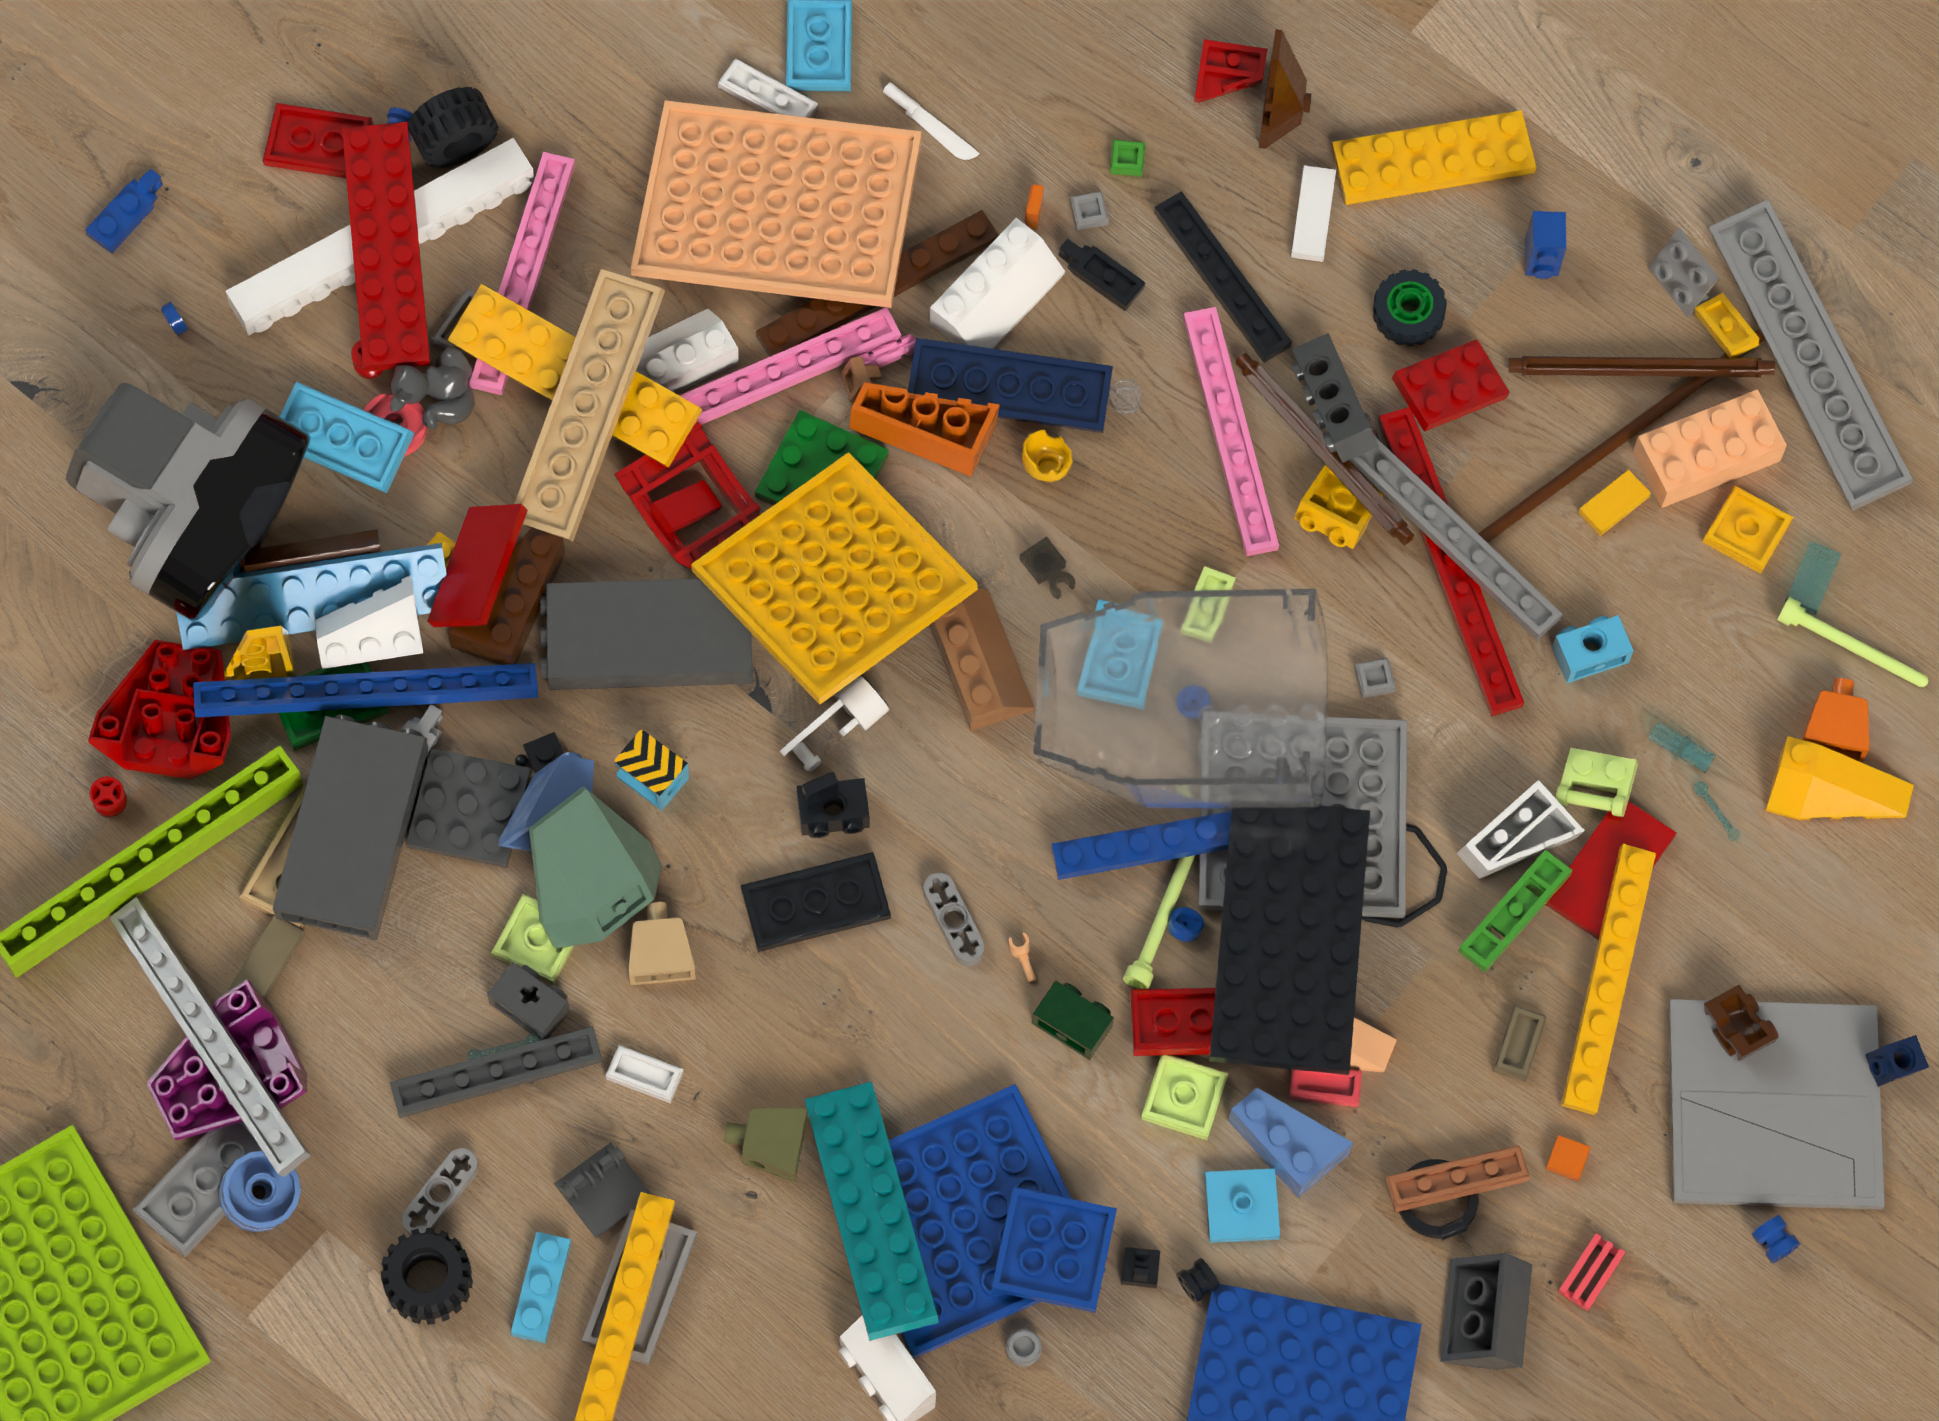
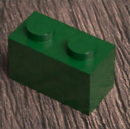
(1073, 1019)

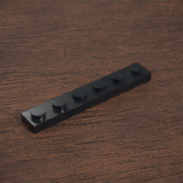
(1222, 277)

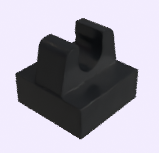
(1140, 1267)

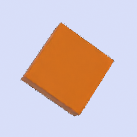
(1034, 206)
(1568, 1158)

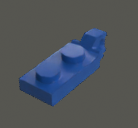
(125, 212)

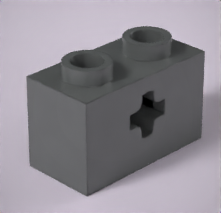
(536, 1018)

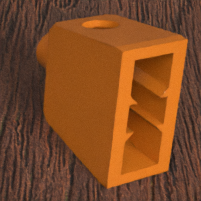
(1840, 721)

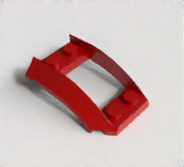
(648, 474)

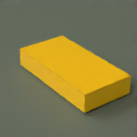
(1614, 503)

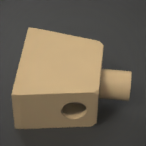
(660, 949)

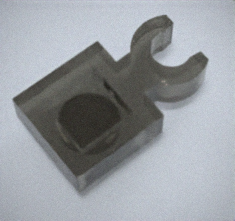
(1046, 563)

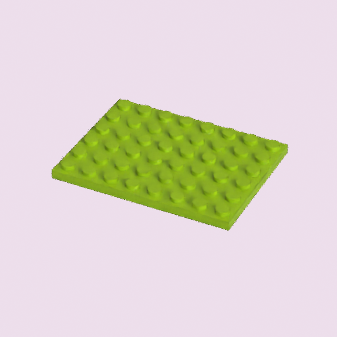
(79, 1296)

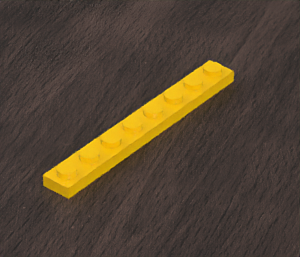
(1608, 979)
(625, 1308)

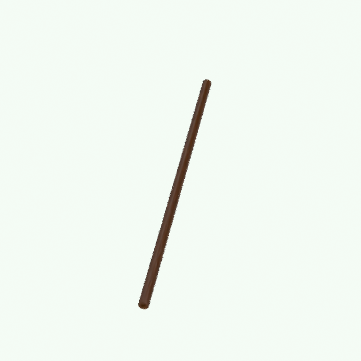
(1598, 453)

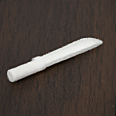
(935, 128)

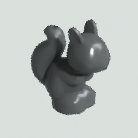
(444, 383)

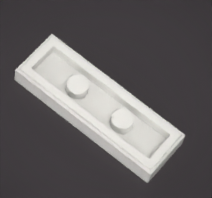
(764, 92)
(1313, 213)

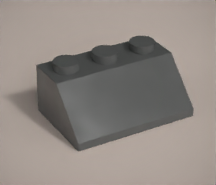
(1486, 1311)

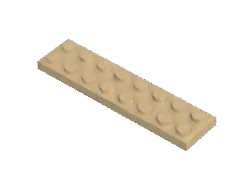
(588, 403)

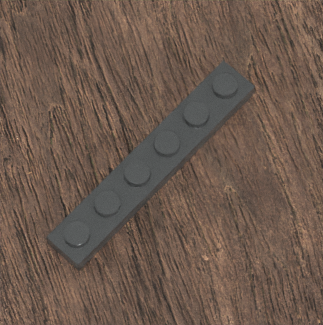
(496, 1072)

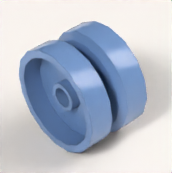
(253, 1213)

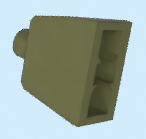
(771, 1139)

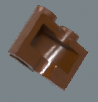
(1738, 1025)

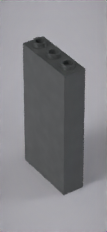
(641, 636)
(351, 827)

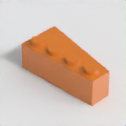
(926, 425)

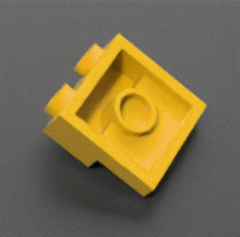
(1333, 510)

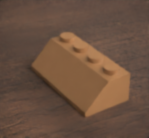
(981, 662)

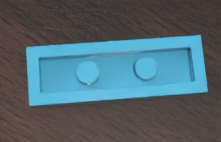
(541, 1287)

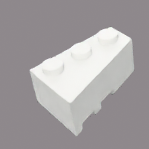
(372, 629)
(1520, 832)

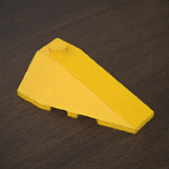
(262, 655)
(1824, 783)

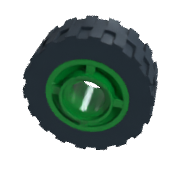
(1414, 289)

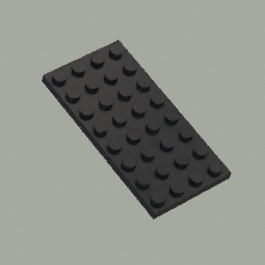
(1290, 938)

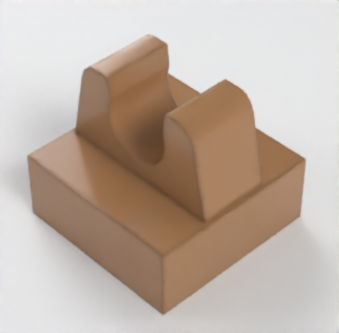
(856, 373)

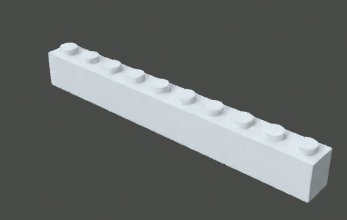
(330, 262)

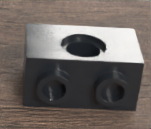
(851, 820)

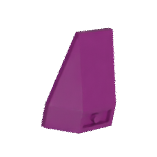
(189, 1092)

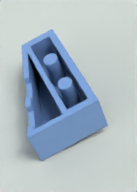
(1288, 1140)

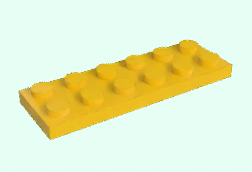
(1433, 157)

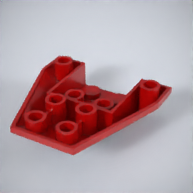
(152, 718)

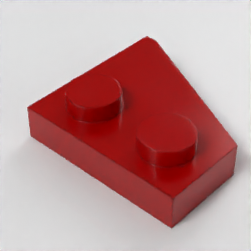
(1228, 69)

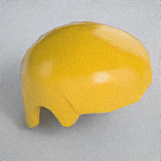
(1046, 457)

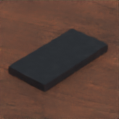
(815, 901)

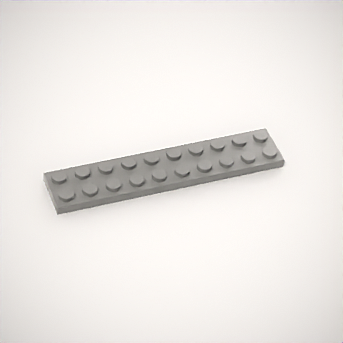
(1810, 355)

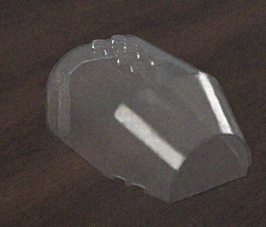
(1189, 699)

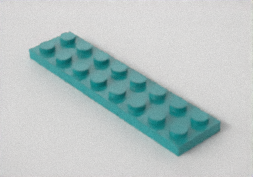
(871, 1211)

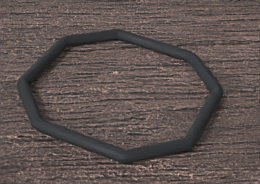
(1440, 888)

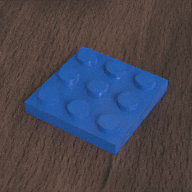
(1054, 1249)

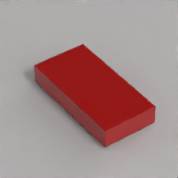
(685, 506)

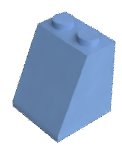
(544, 793)

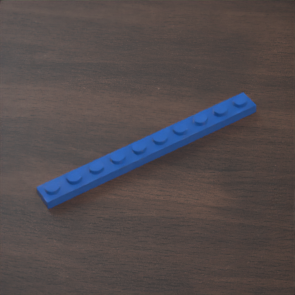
(365, 690)

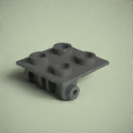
(602, 1189)

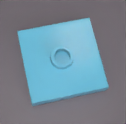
(1242, 1205)

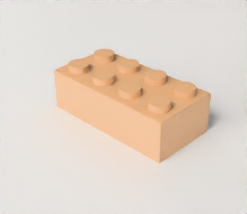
(1709, 448)

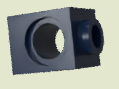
(1896, 1060)

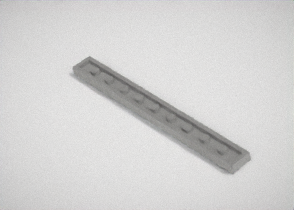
(210, 1037)

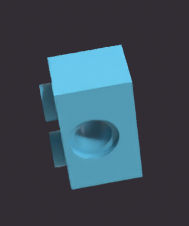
(1578, 661)

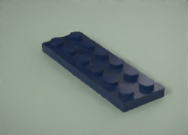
(1023, 384)

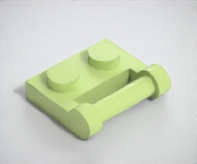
(1600, 773)

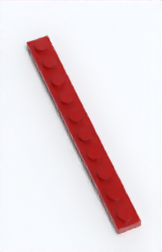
(1460, 590)

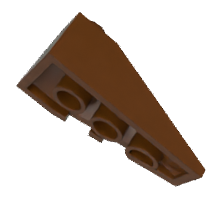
(1285, 93)

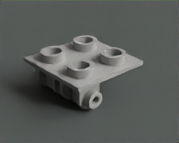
(1684, 272)

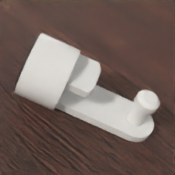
(859, 701)

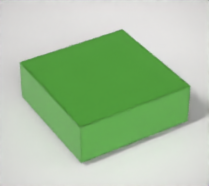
(1127, 158)

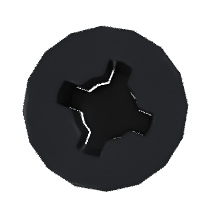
(1198, 1280)

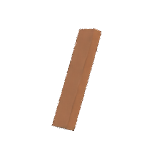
(1457, 1178)

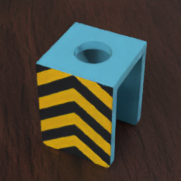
(651, 769)

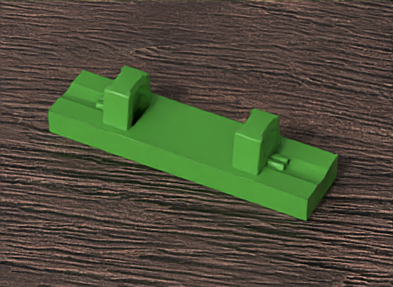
(1515, 910)

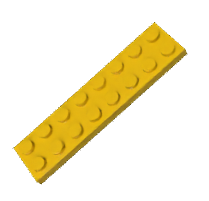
(536, 355)

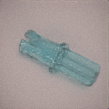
(1681, 747)

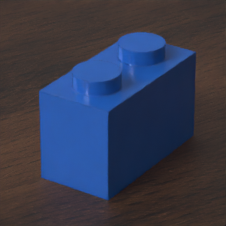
(1545, 244)

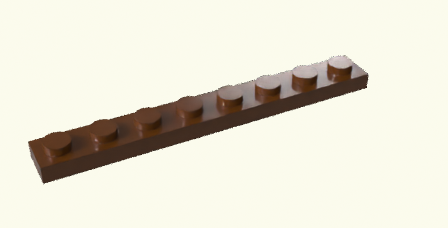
(915, 267)

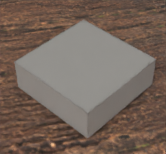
(1089, 211)
(1375, 678)

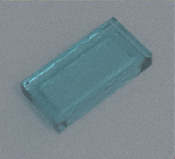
(1814, 576)

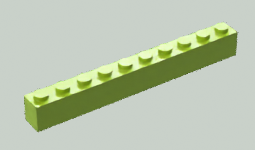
(148, 861)

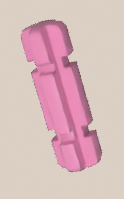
(890, 352)

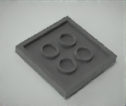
(466, 807)

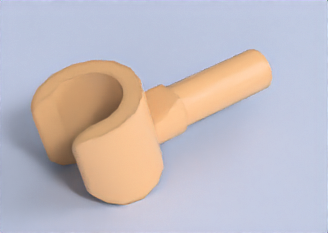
(1022, 953)

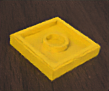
(1747, 529)

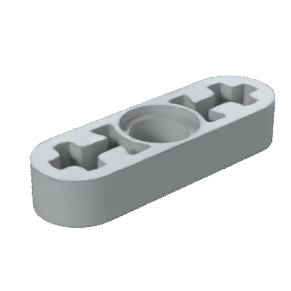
(973, 936)
(448, 1166)

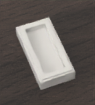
(644, 1074)

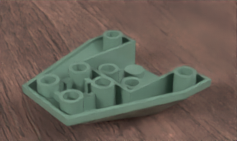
(589, 870)

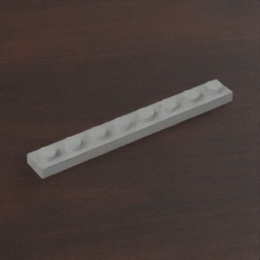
(1458, 540)

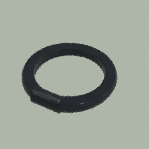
(1447, 1230)

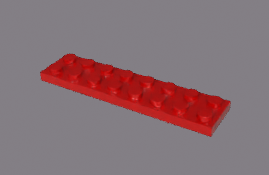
(385, 246)

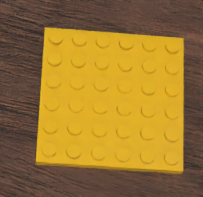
(834, 577)

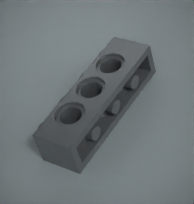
(1335, 398)

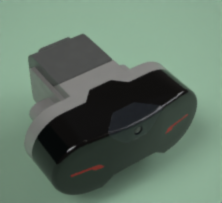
(187, 489)

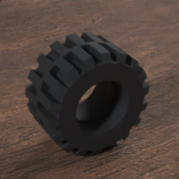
(453, 127)
(414, 1250)

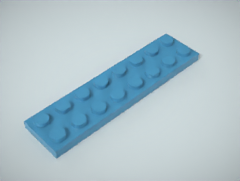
(307, 591)

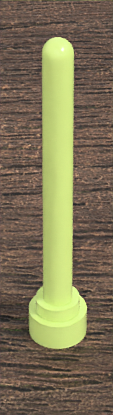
(1795, 614)
(1140, 974)

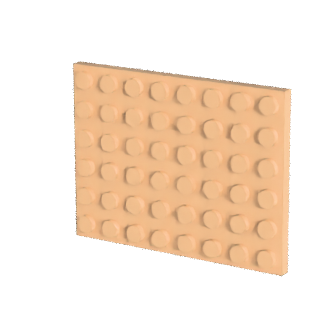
(777, 204)

